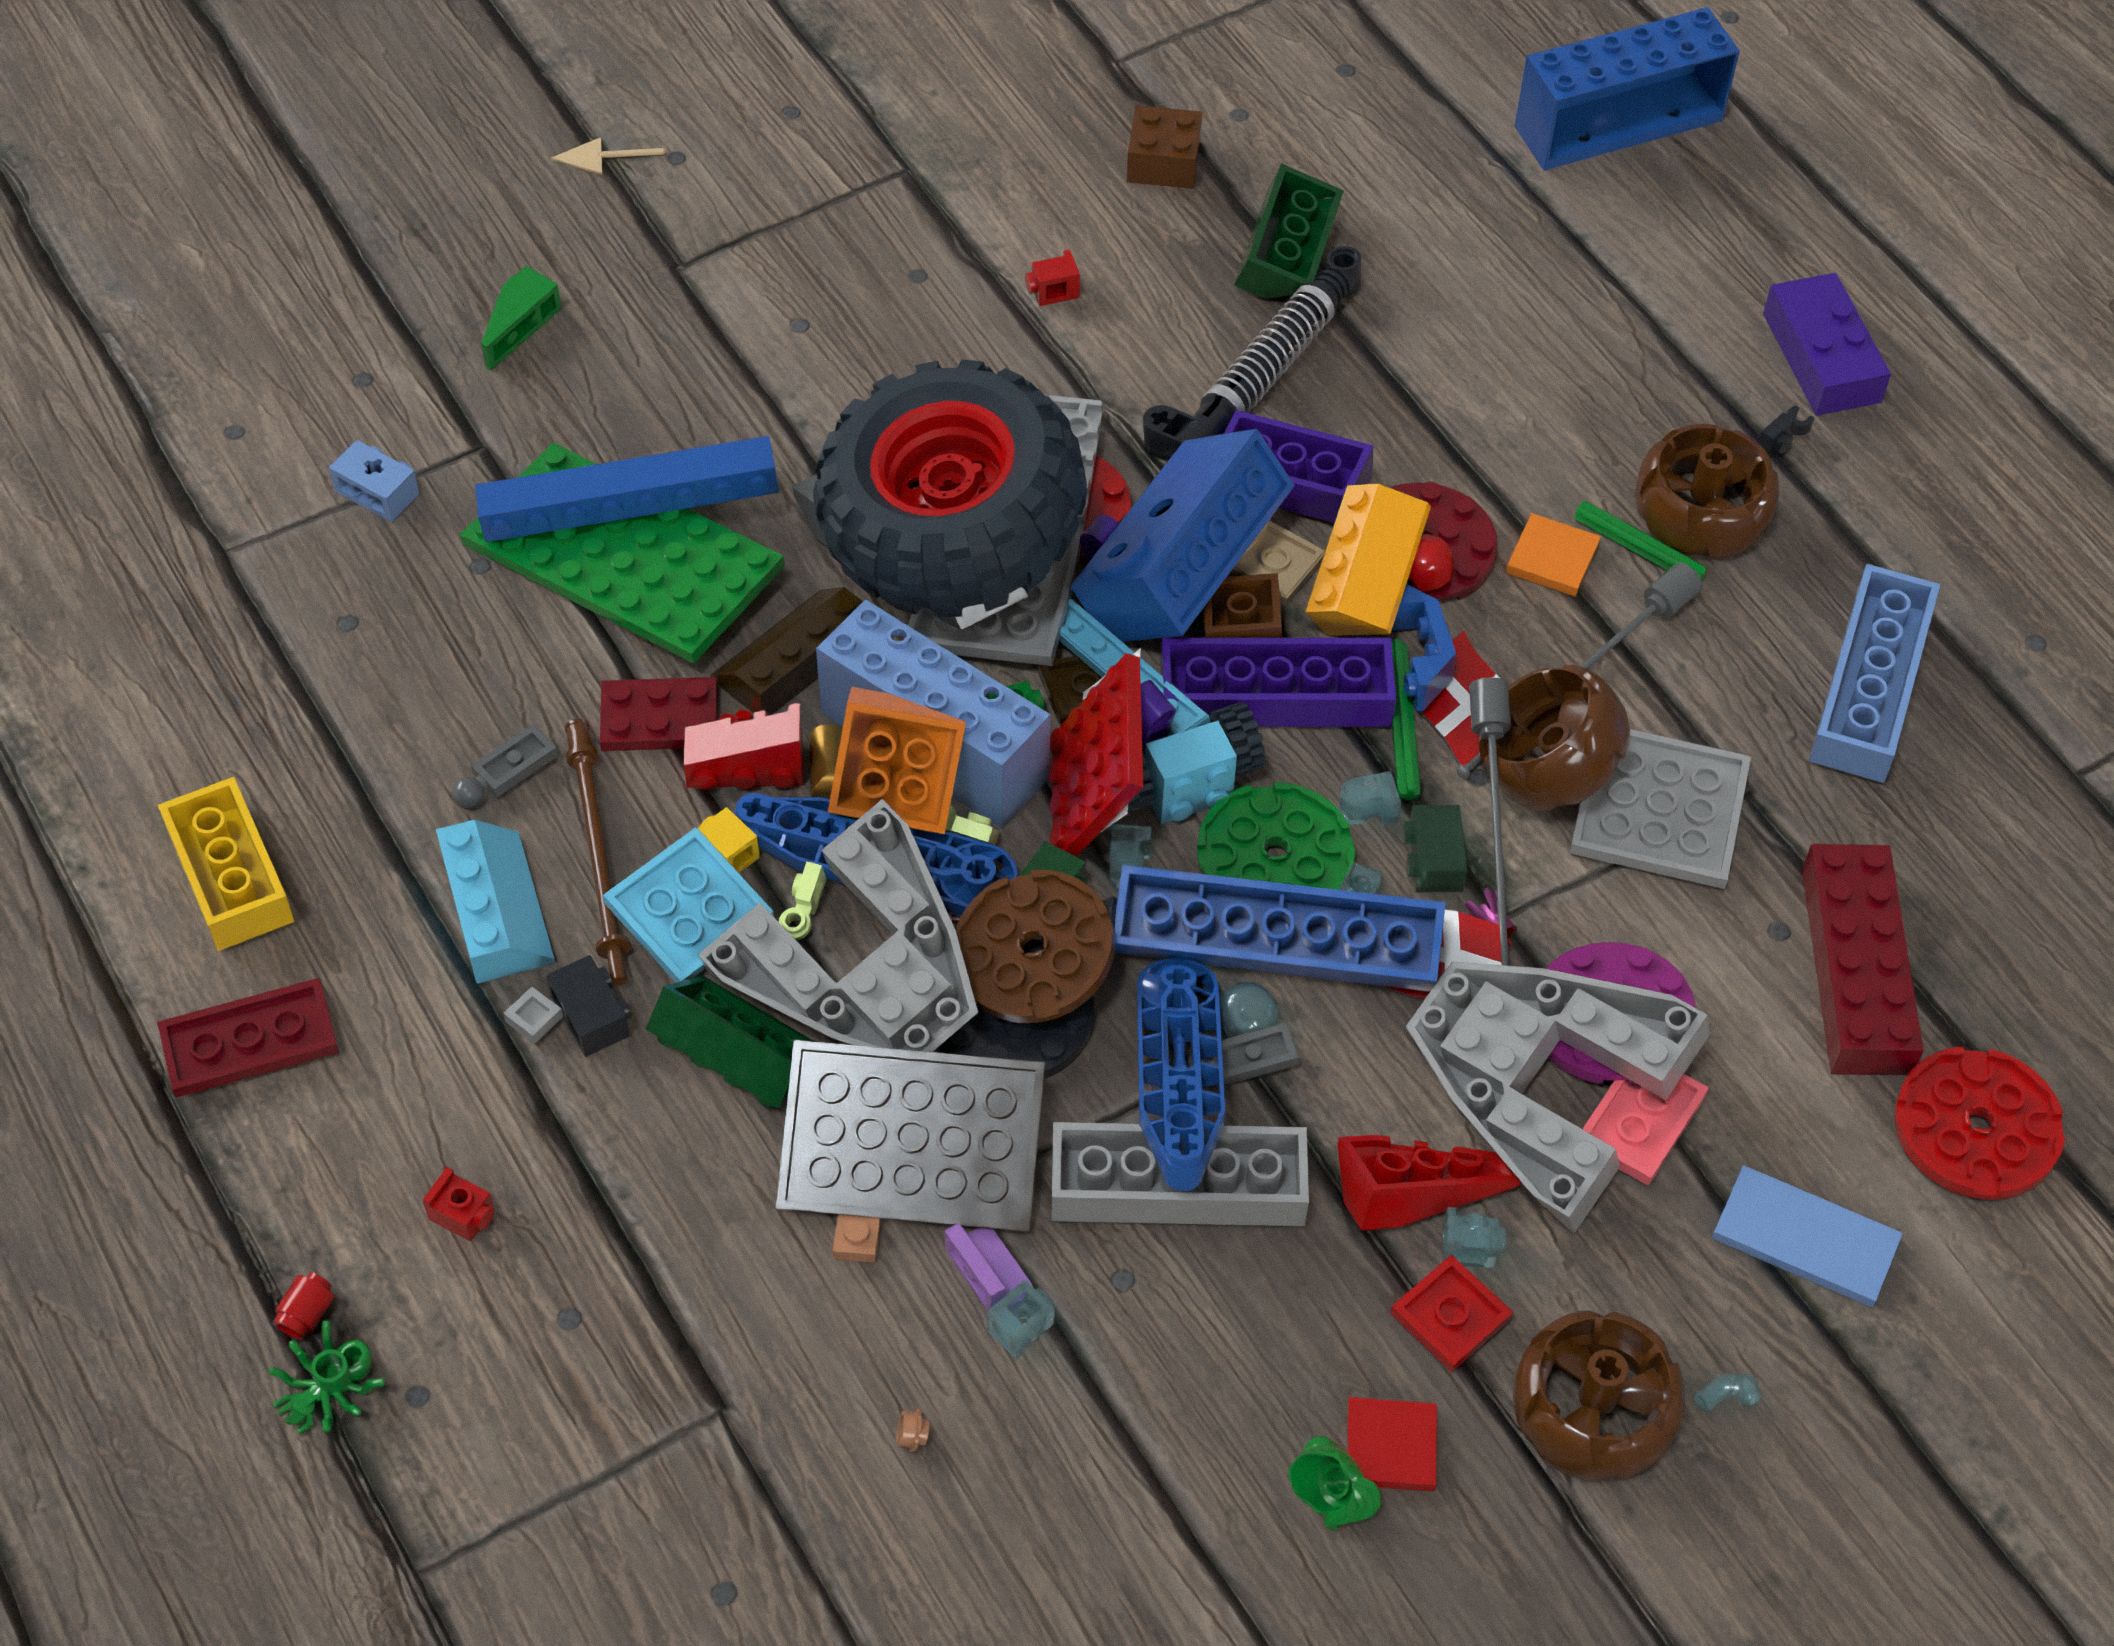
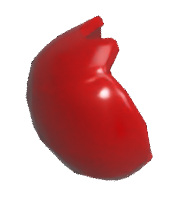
(1432, 563)

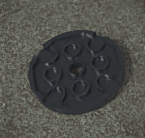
(1051, 1041)

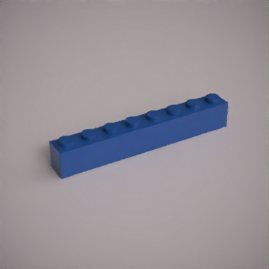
(626, 488)

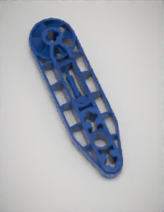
(955, 862)
(1170, 1006)

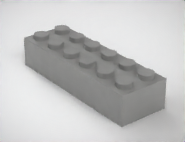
(1113, 1177)

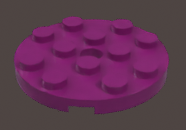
(1621, 965)

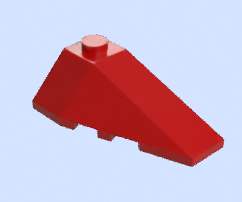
(1403, 1184)

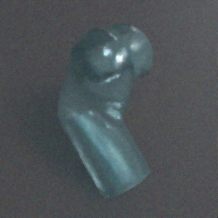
(1725, 1386)

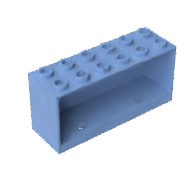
(1004, 738)

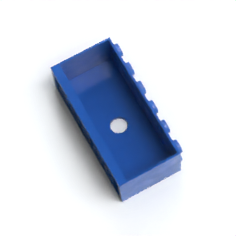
(1623, 86)

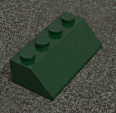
(1289, 234)
(727, 1036)

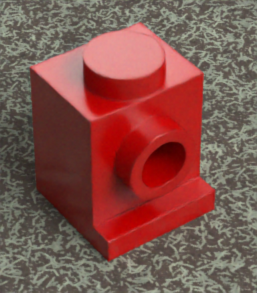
(1054, 279)
(464, 1218)

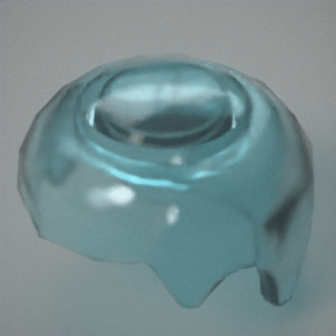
(1247, 1009)

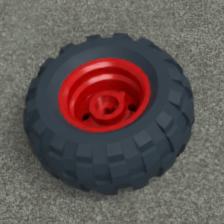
(990, 495)

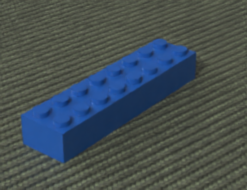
(1279, 928)

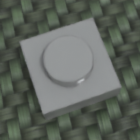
(533, 1015)

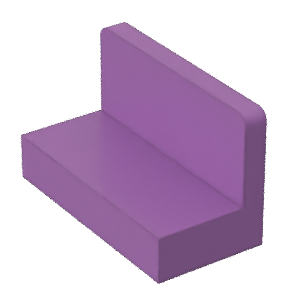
(984, 1263)

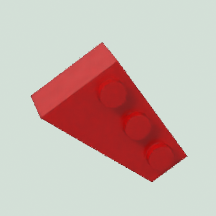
(746, 752)

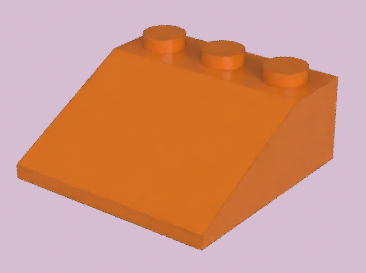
(896, 755)

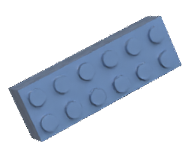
(1875, 673)

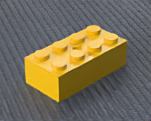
(226, 863)

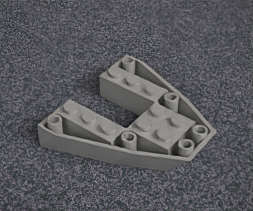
(898, 997)
(1494, 1029)

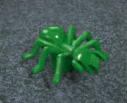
(333, 1373)

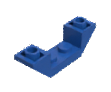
(1435, 670)

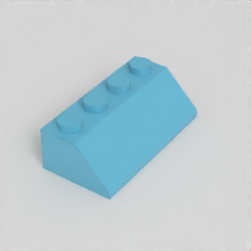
(494, 899)

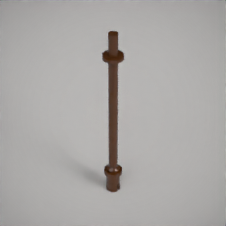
(582, 758)

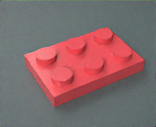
(1643, 1124)

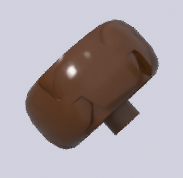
(1717, 460)
(1543, 714)
(1599, 1355)

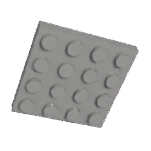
(1667, 810)

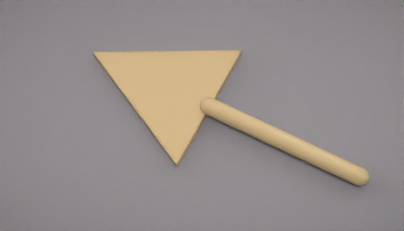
(590, 155)

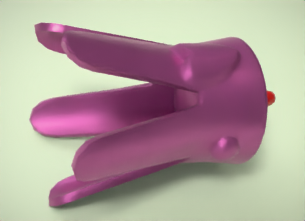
(1484, 912)

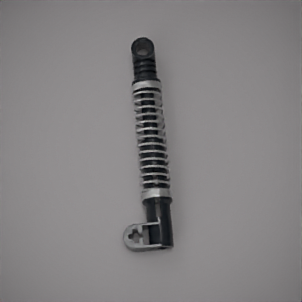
(1314, 306)

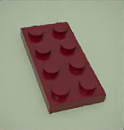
(247, 1037)

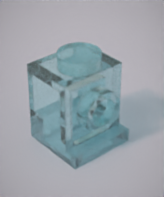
(1473, 1239)
(1020, 1303)

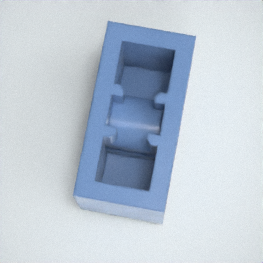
(374, 480)

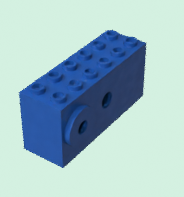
(1183, 536)

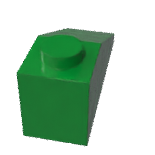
(520, 310)

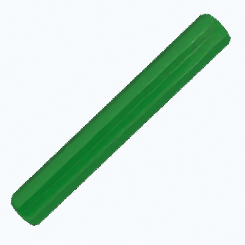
(1634, 538)

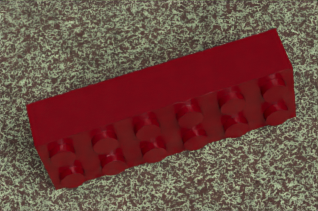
(1861, 960)

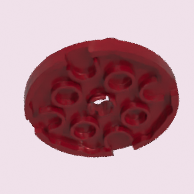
(1465, 530)

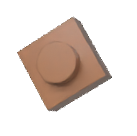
(856, 1238)

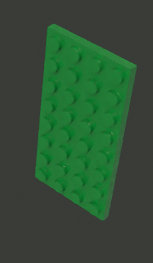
(654, 574)

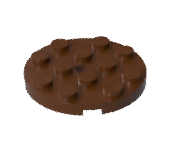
(1041, 983)

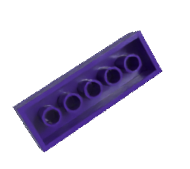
(1286, 678)

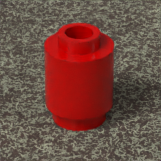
(303, 1305)

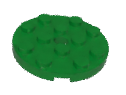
(1281, 815)

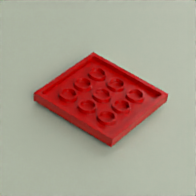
(1097, 758)

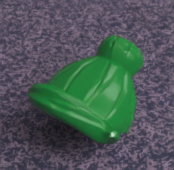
(1333, 1484)

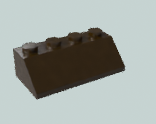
(785, 656)

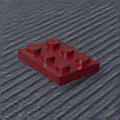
(654, 711)

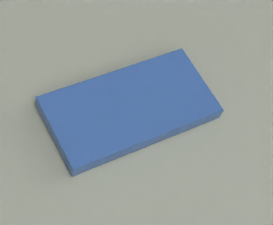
(1807, 1236)

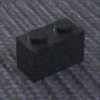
(589, 1005)

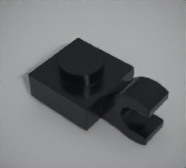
(1778, 434)

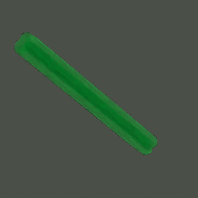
(1404, 729)

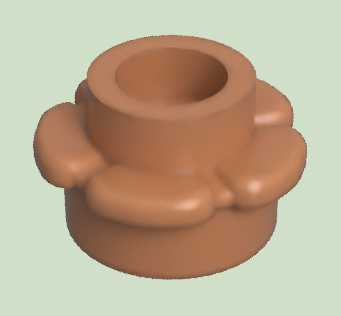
(912, 1430)

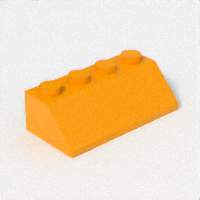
(1367, 561)

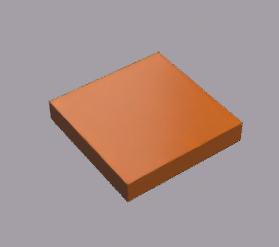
(1553, 554)

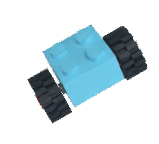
(1200, 764)

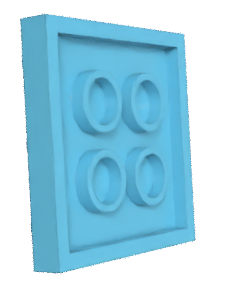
(682, 903)

